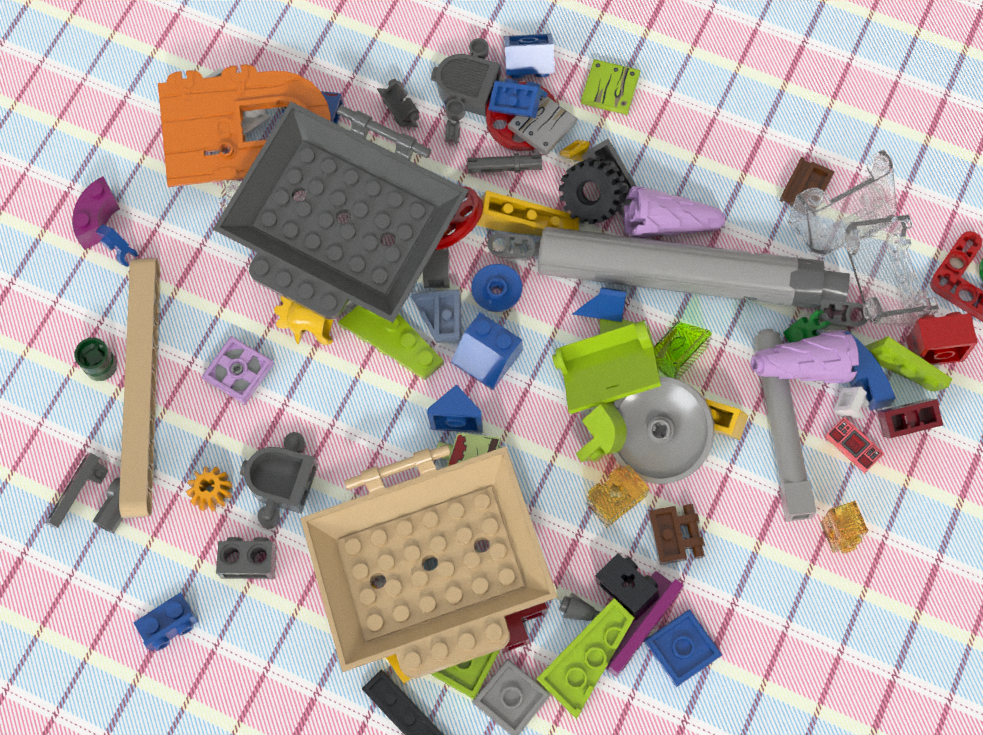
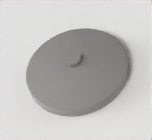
(666, 431)

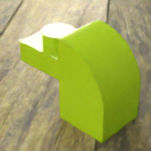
(608, 432)

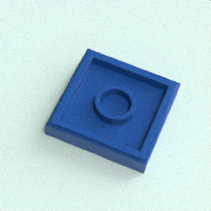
(683, 648)

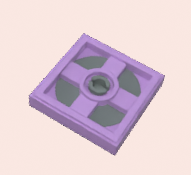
(238, 370)

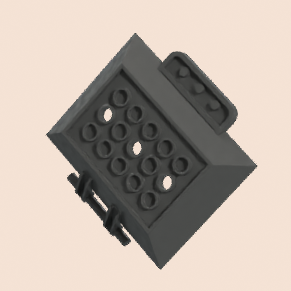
(302, 244)

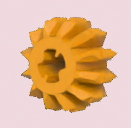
(214, 479)

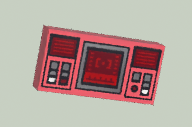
(854, 445)

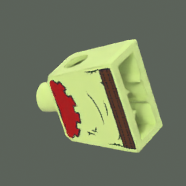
(469, 446)

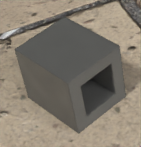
(437, 270)

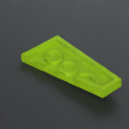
(583, 661)

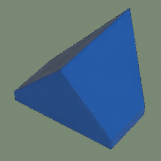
(606, 305)

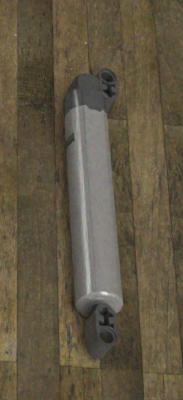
(687, 269)

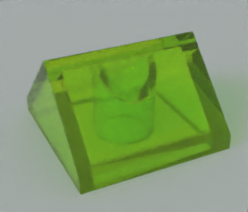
(681, 348)

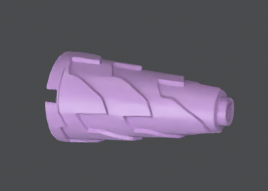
(663, 214)
(811, 359)

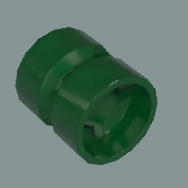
(95, 359)

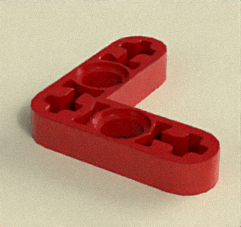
(953, 276)

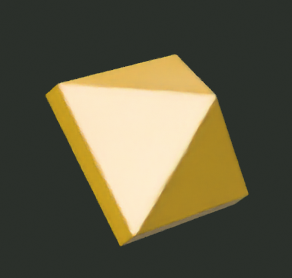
(575, 150)

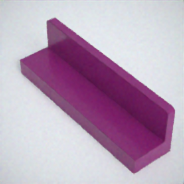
(643, 626)

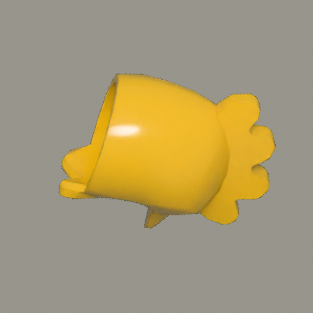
(301, 319)

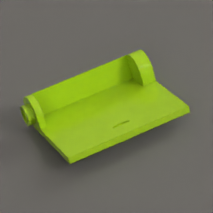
(608, 366)

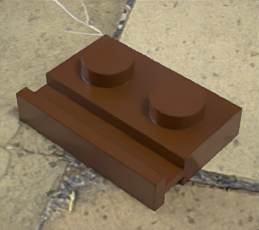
(804, 177)

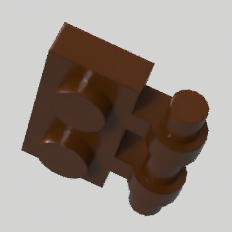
(668, 536)

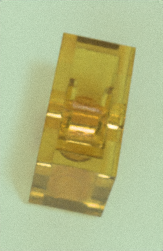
(609, 508)
(844, 527)

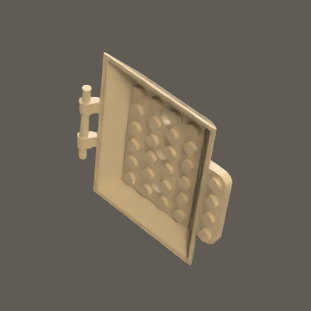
(423, 614)

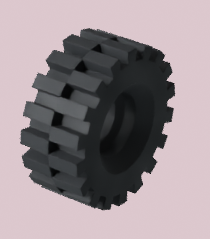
(607, 181)

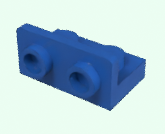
(515, 98)
(166, 622)

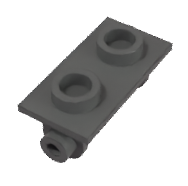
(405, 111)

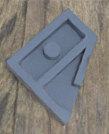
(441, 313)

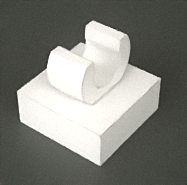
(850, 402)

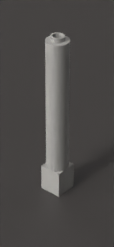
(795, 488)

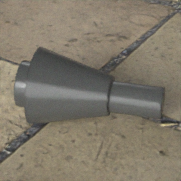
(576, 608)

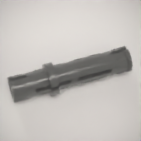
(506, 163)

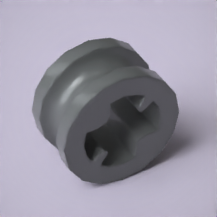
(452, 131)

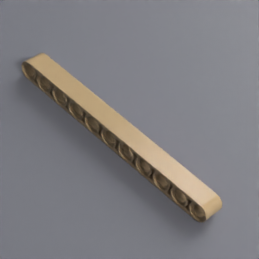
(140, 389)

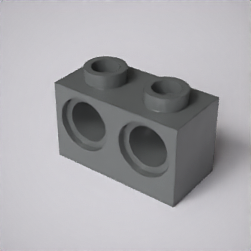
(245, 566)

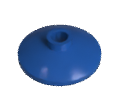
(496, 277)

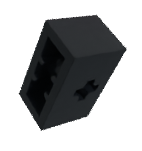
(622, 570)

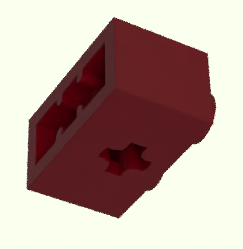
(910, 418)

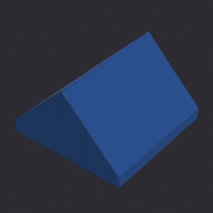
(455, 413)

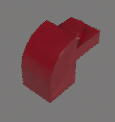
(515, 624)

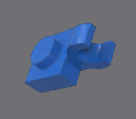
(113, 240)

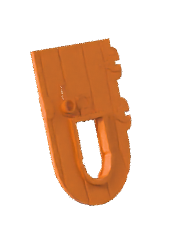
(208, 117)

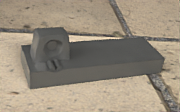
(89, 470)

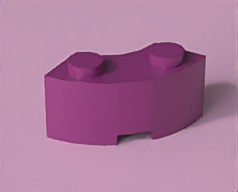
(92, 210)

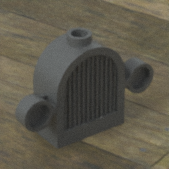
(467, 80)
(280, 478)

